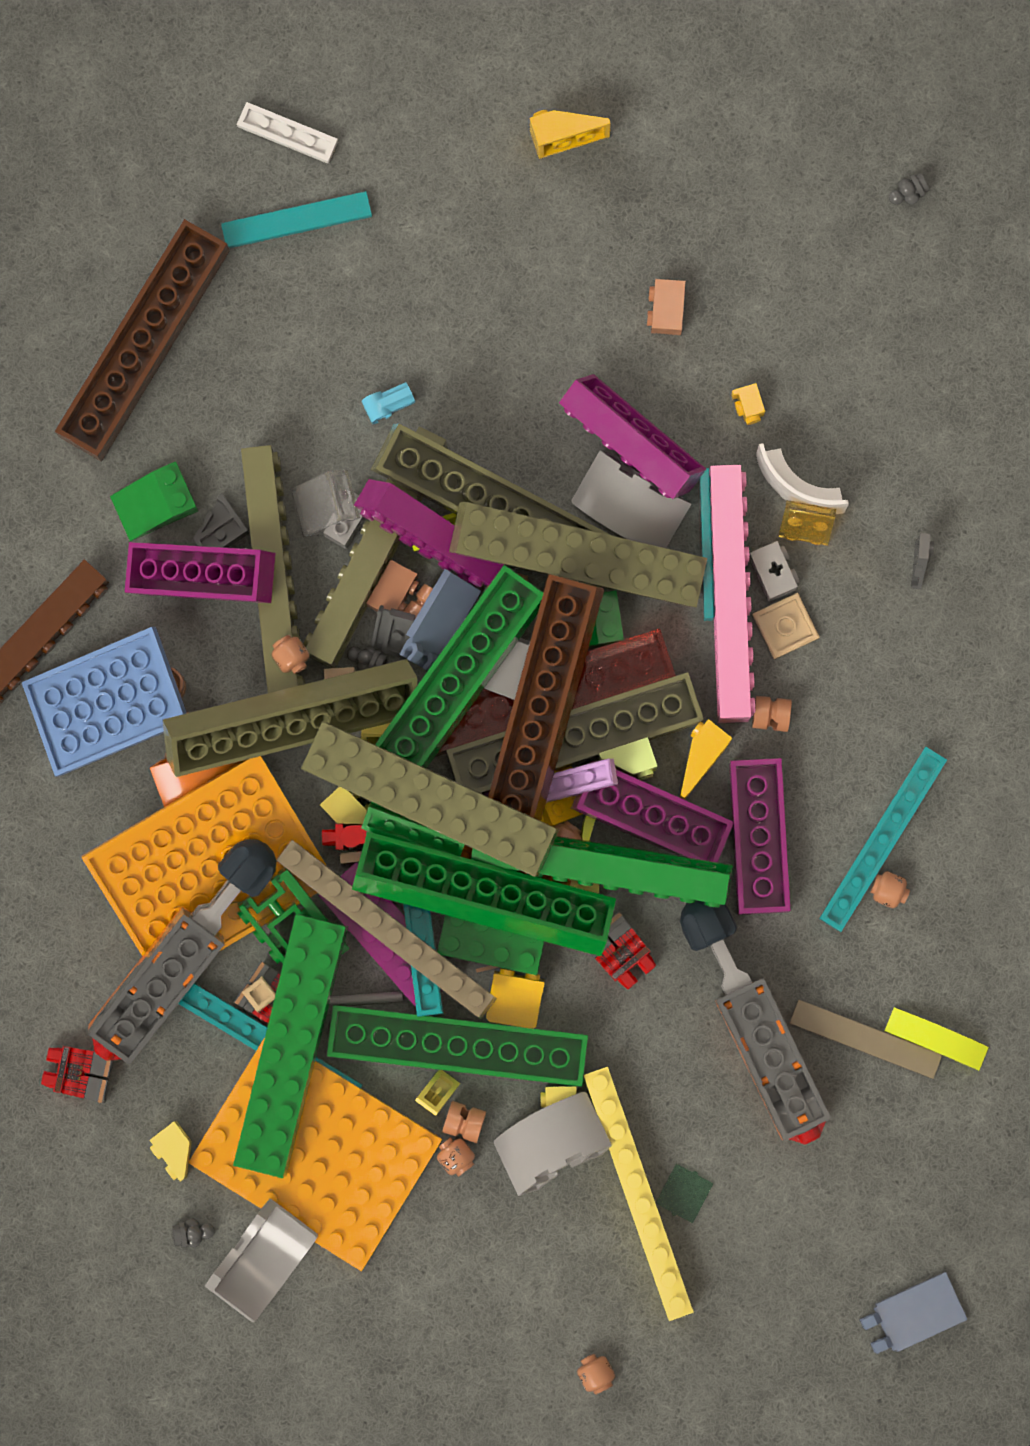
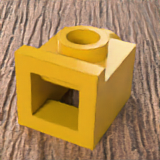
(749, 403)

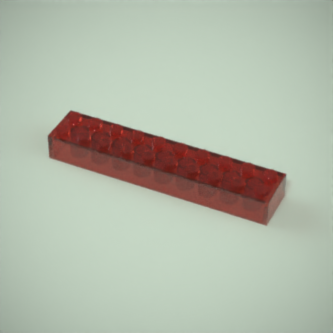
(605, 674)

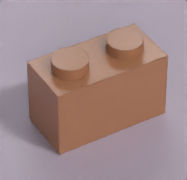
(667, 307)
(393, 588)

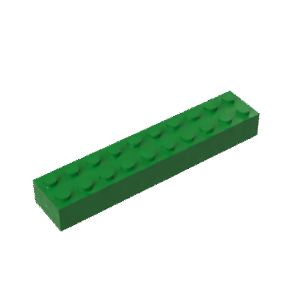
(463, 669)
(633, 870)
(484, 894)
(457, 1045)
(290, 1046)

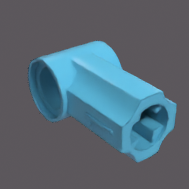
(384, 404)

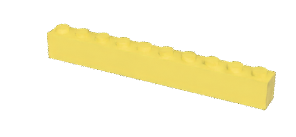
(638, 1194)

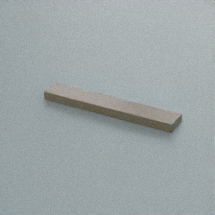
(865, 1039)

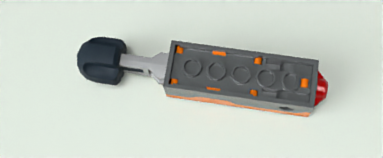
(176, 958)
(759, 1031)

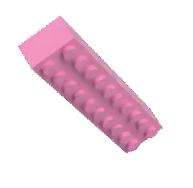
(730, 598)

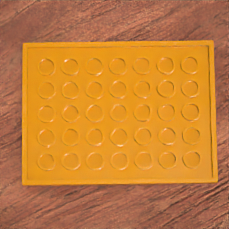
(177, 852)
(346, 1167)

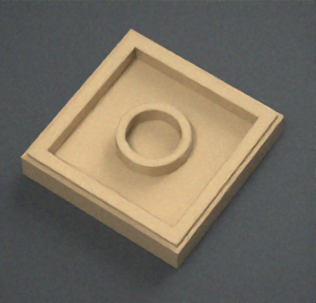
(785, 626)

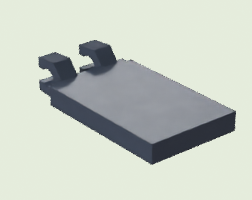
(439, 619)
(915, 1314)

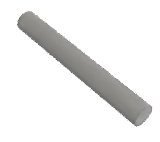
(366, 998)

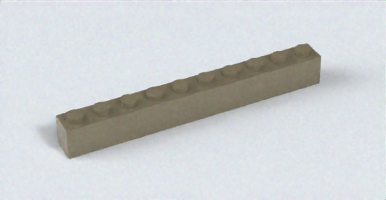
(387, 929)

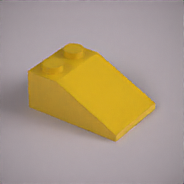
(562, 131)
(705, 749)

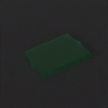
(684, 1193)

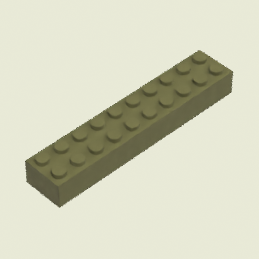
(452, 479)
(268, 534)
(577, 554)
(356, 585)
(286, 717)
(594, 728)
(430, 799)

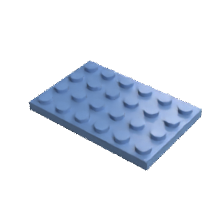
(104, 701)

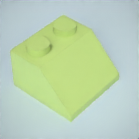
(633, 759)

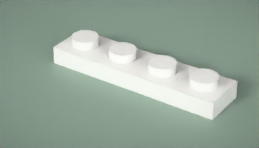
(287, 132)

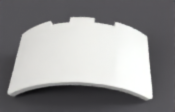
(792, 487)

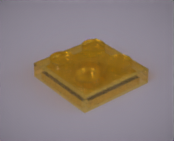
(807, 523)

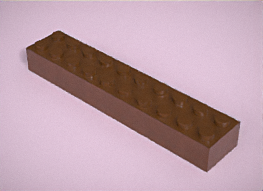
(142, 340)
(545, 694)

